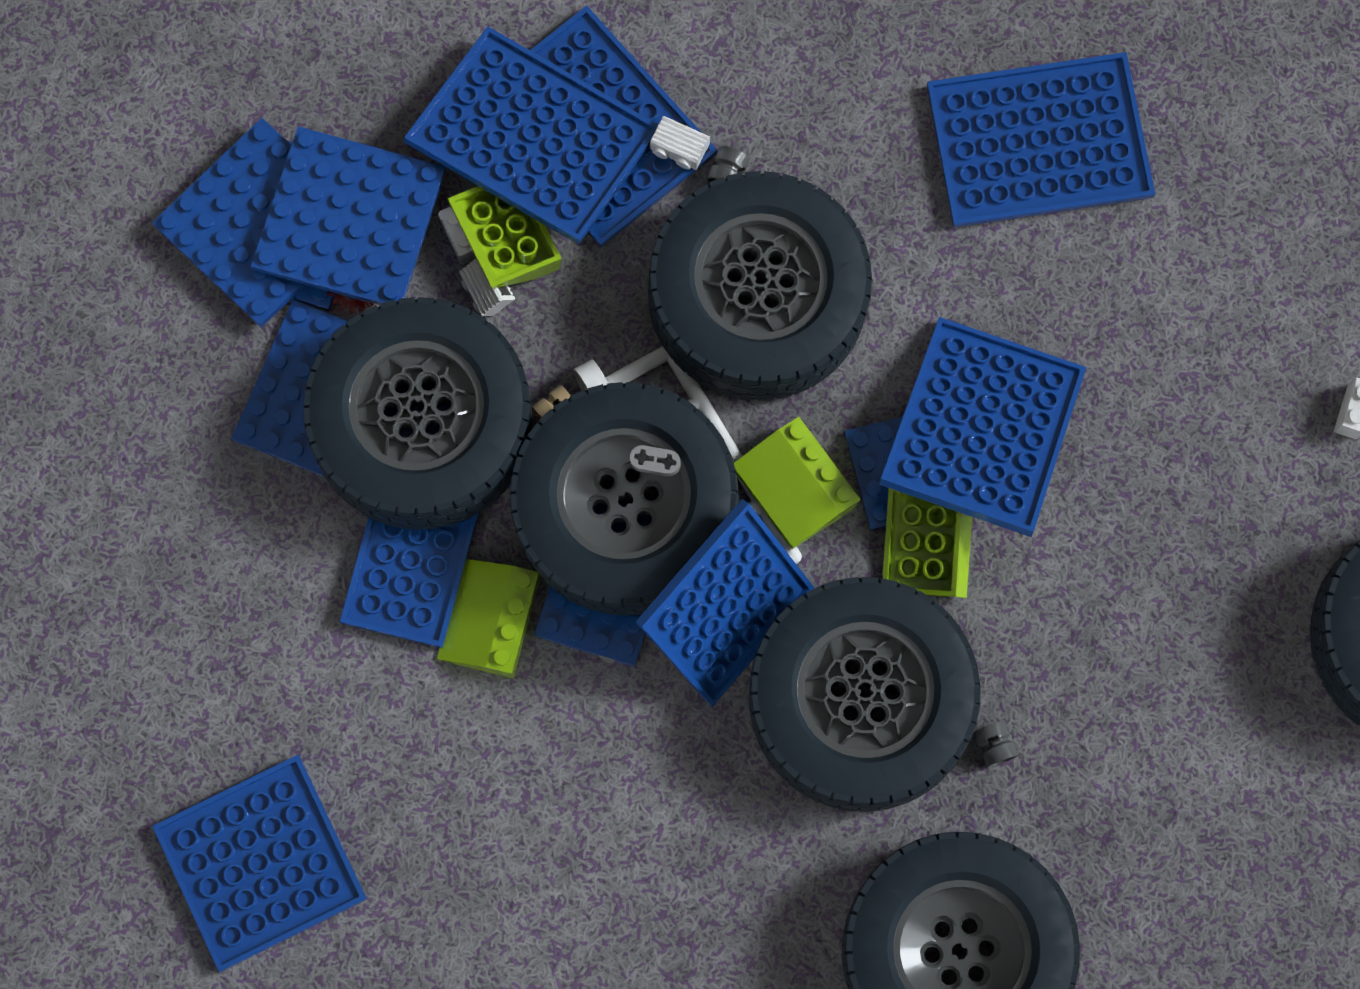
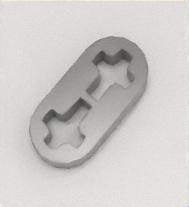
(656, 454)

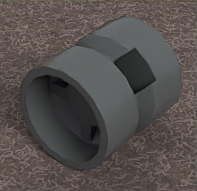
(728, 162)
(997, 753)

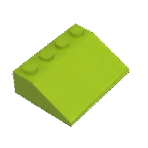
(504, 239)
(796, 483)
(926, 546)
(490, 617)

